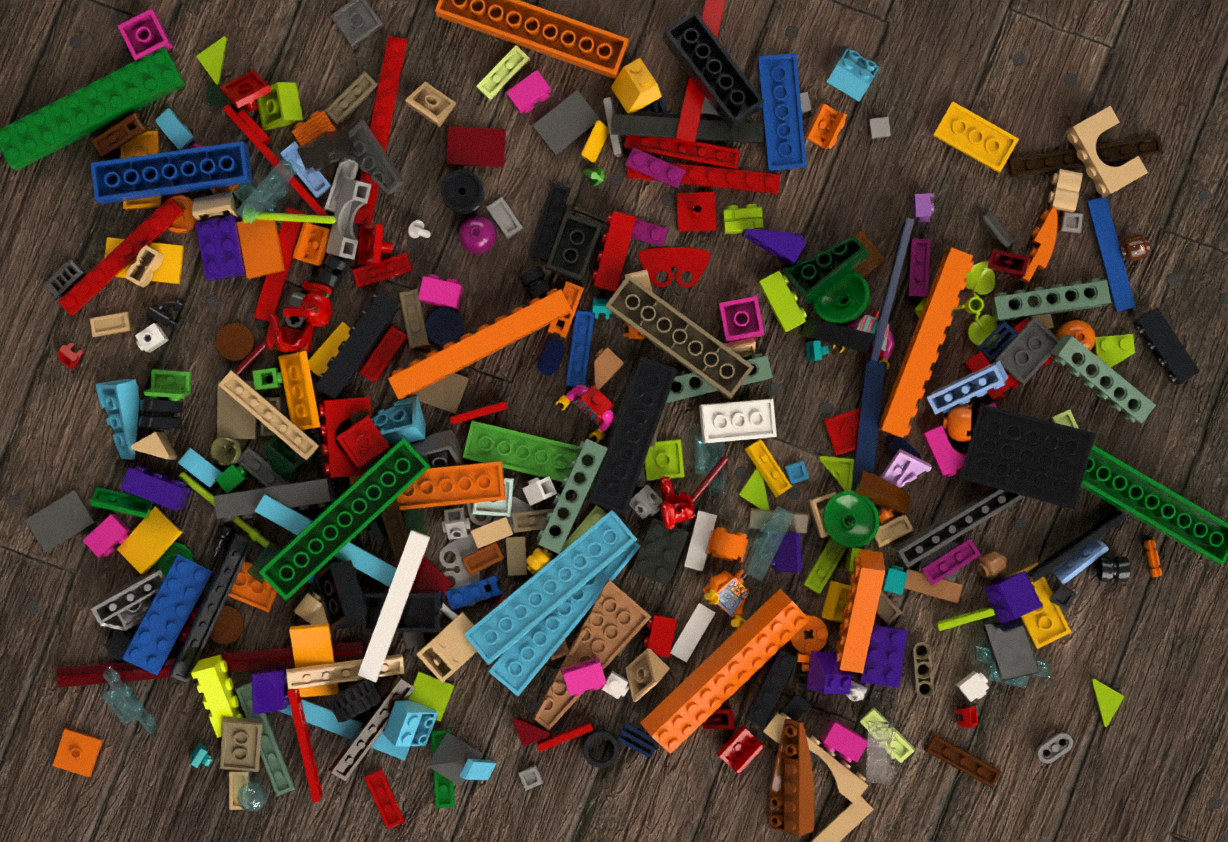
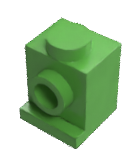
(260, 379)

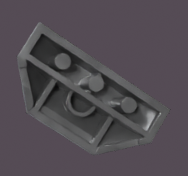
(128, 603)

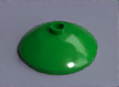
(849, 288)
(859, 512)

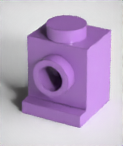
(922, 206)

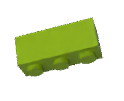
(782, 301)

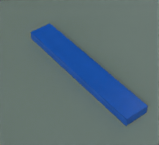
(1110, 254)

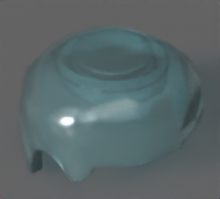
(252, 796)

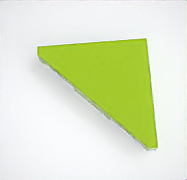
(213, 59)
(840, 469)
(755, 491)
(1107, 701)

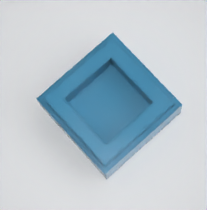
(796, 472)

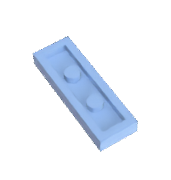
(314, 180)
(1079, 561)

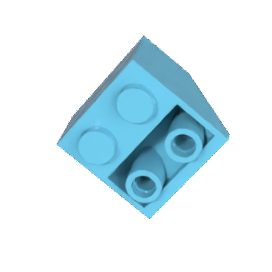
(853, 74)
(410, 724)

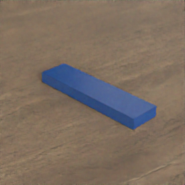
(580, 348)

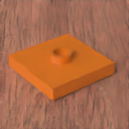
(77, 752)

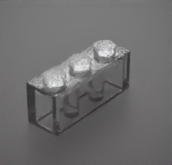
(880, 752)

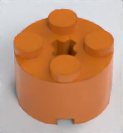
(727, 545)

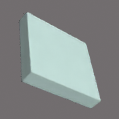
(499, 507)

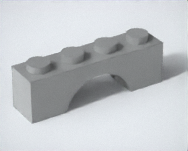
(351, 197)

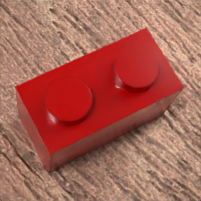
(661, 635)

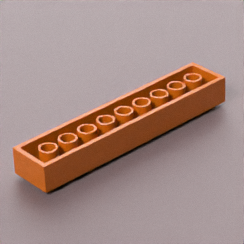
(540, 32)
(925, 342)
(481, 344)
(724, 671)

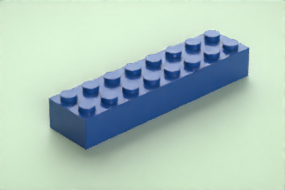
(171, 172)

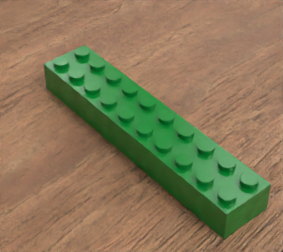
(90, 108)
(1156, 506)
(344, 518)

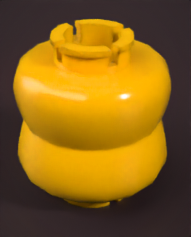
(538, 560)

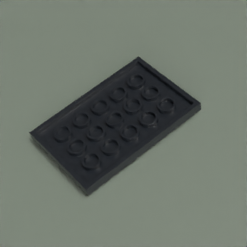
(1028, 456)

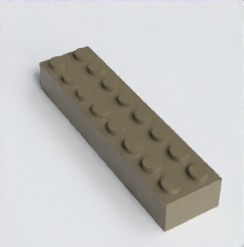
(679, 337)

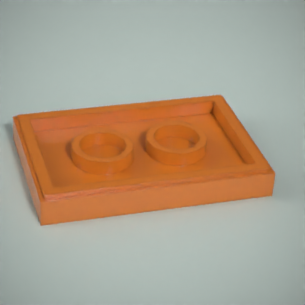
(260, 248)
(251, 591)

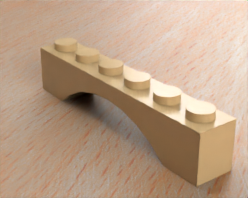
(847, 782)

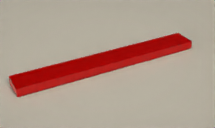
(694, 97)
(273, 159)

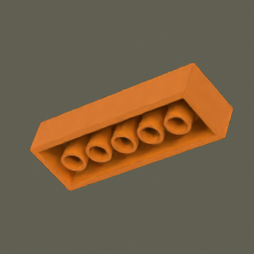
(860, 610)

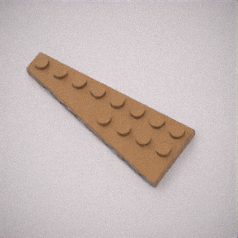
(603, 635)

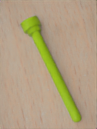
(295, 218)

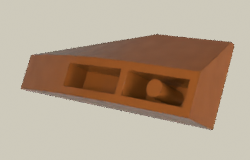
(792, 783)

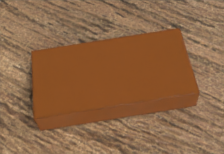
(482, 558)

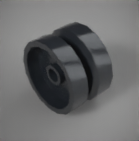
(466, 203)
(160, 414)

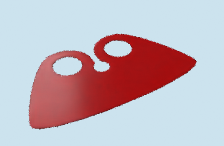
(683, 258)

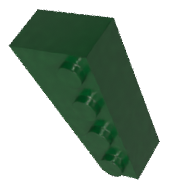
(826, 268)

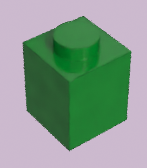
(232, 478)

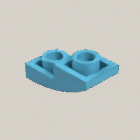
(174, 129)
(199, 467)

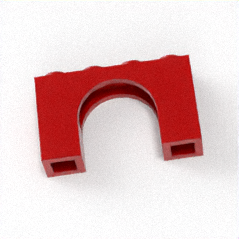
(979, 361)
(332, 414)

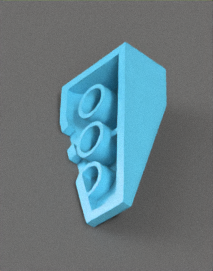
(122, 406)
(401, 420)

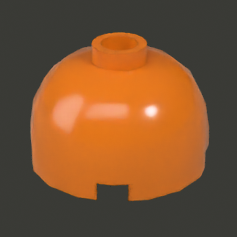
(1079, 330)
(959, 423)

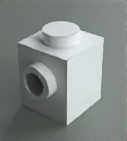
(151, 338)
(539, 490)
(616, 685)
(973, 686)

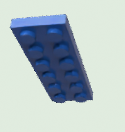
(782, 112)
(166, 615)

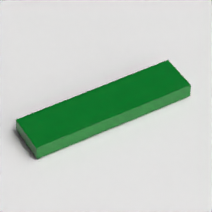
(442, 786)

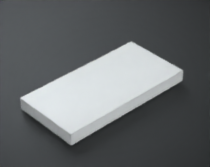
(737, 420)

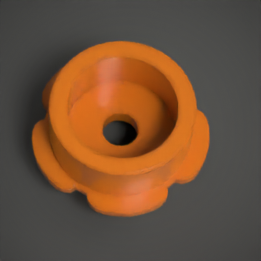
(885, 515)

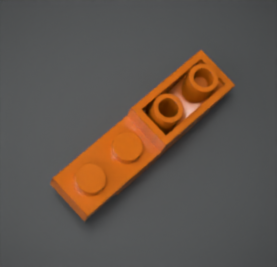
(1044, 238)

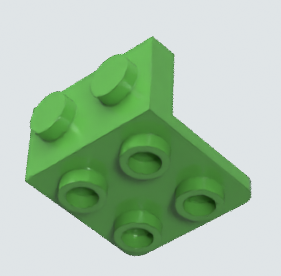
(169, 384)

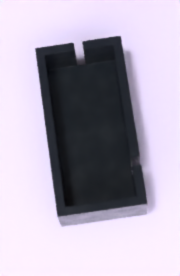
(419, 614)

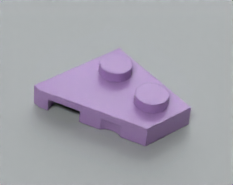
(904, 468)

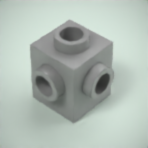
(645, 502)
(455, 523)

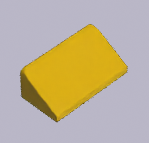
(595, 142)
(835, 601)

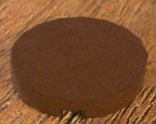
(235, 342)
(228, 625)

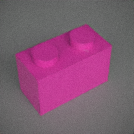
(529, 92)
(107, 535)
(584, 677)

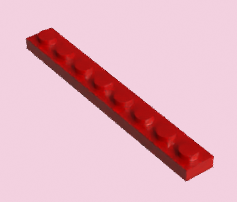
(721, 178)
(121, 256)

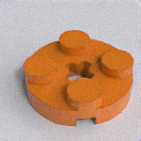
(818, 640)

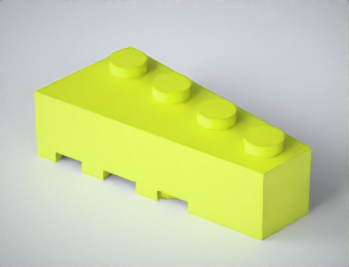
(217, 690)

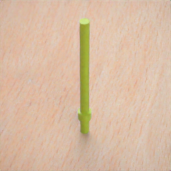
(254, 533)

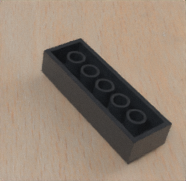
(712, 69)

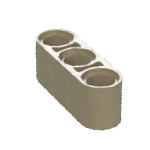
(927, 677)

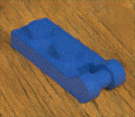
(473, 592)

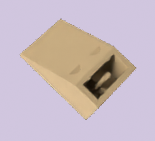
(448, 648)

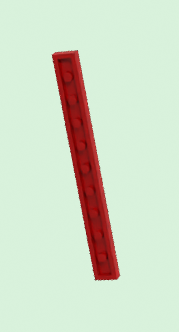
(383, 115)

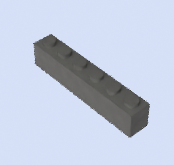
(291, 495)

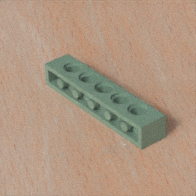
(1099, 297)
(762, 373)
(1140, 406)
(556, 543)

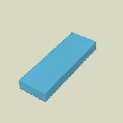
(477, 769)

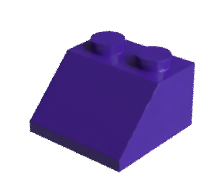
(788, 554)
(1012, 597)
(825, 674)

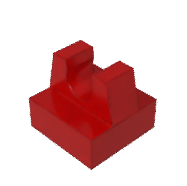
(68, 357)
(969, 717)

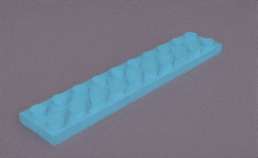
(550, 587)
(530, 653)

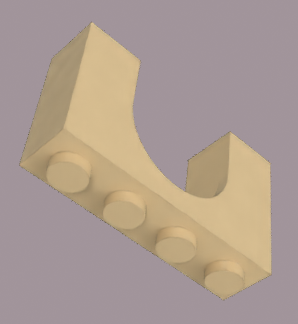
(1084, 138)

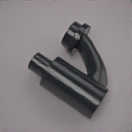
(158, 315)

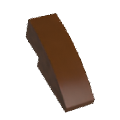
(882, 492)

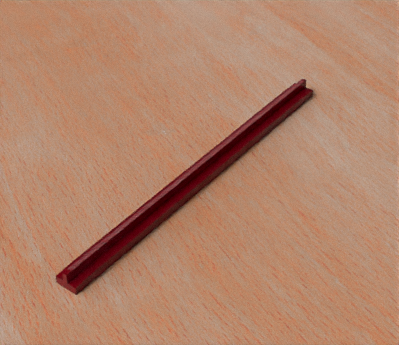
(235, 662)

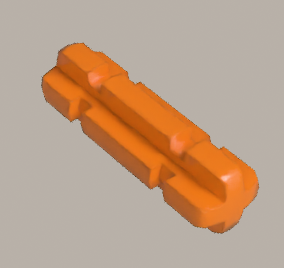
(1153, 558)

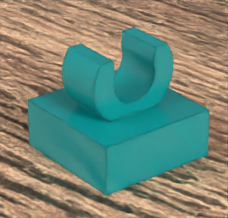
(599, 306)
(815, 351)
(200, 756)

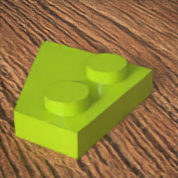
(1114, 348)

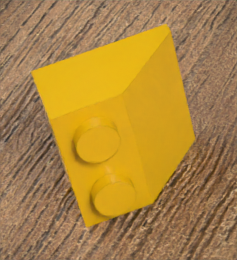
(635, 87)

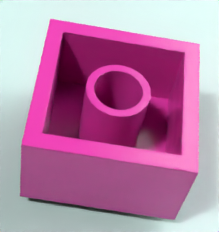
(145, 34)
(440, 292)
(741, 319)
(844, 740)

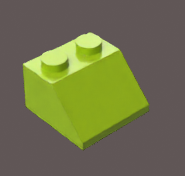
(280, 106)

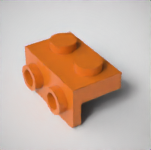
(825, 126)
(312, 244)

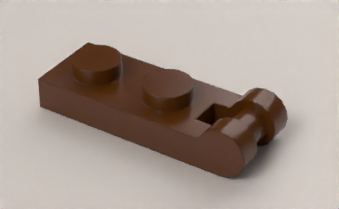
(119, 135)

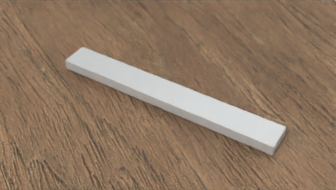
(393, 606)

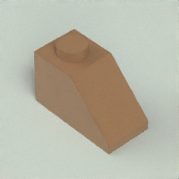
(605, 366)

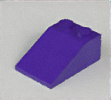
(780, 244)
(269, 691)

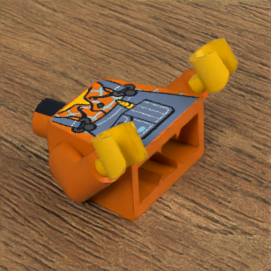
(728, 594)

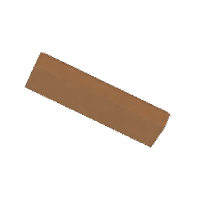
(943, 589)

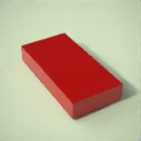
(254, 127)

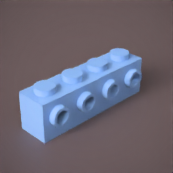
(967, 387)

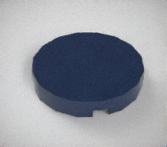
(444, 326)

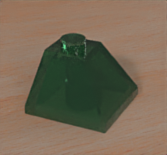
(283, 458)

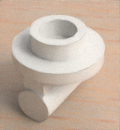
(417, 229)
(857, 691)

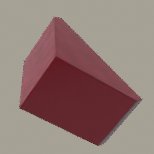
(1008, 263)
(720, 719)
(529, 732)

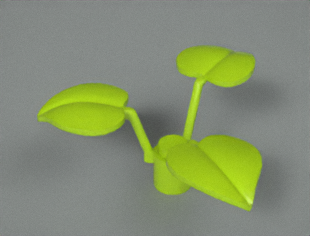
(980, 281)

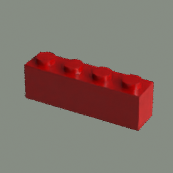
(615, 250)

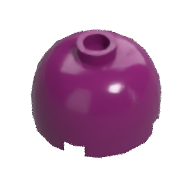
(477, 235)

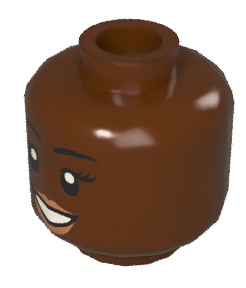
(1135, 247)

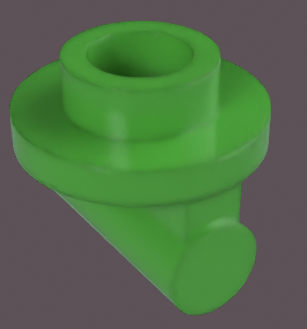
(597, 176)

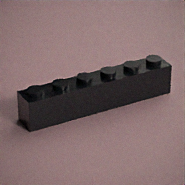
(358, 345)

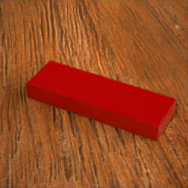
(385, 270)
(383, 354)
(479, 412)
(565, 736)
(384, 798)

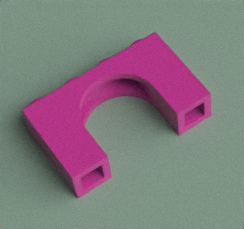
(943, 454)

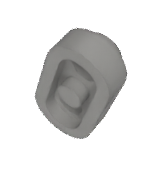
(1055, 750)

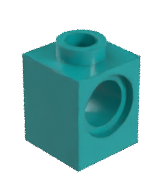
(894, 580)

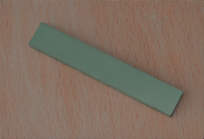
(270, 749)

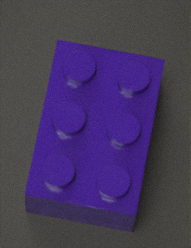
(220, 248)
(156, 487)
(884, 656)

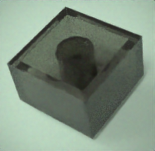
(326, 151)

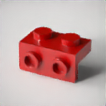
(740, 749)

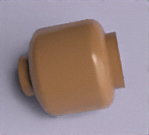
(992, 565)

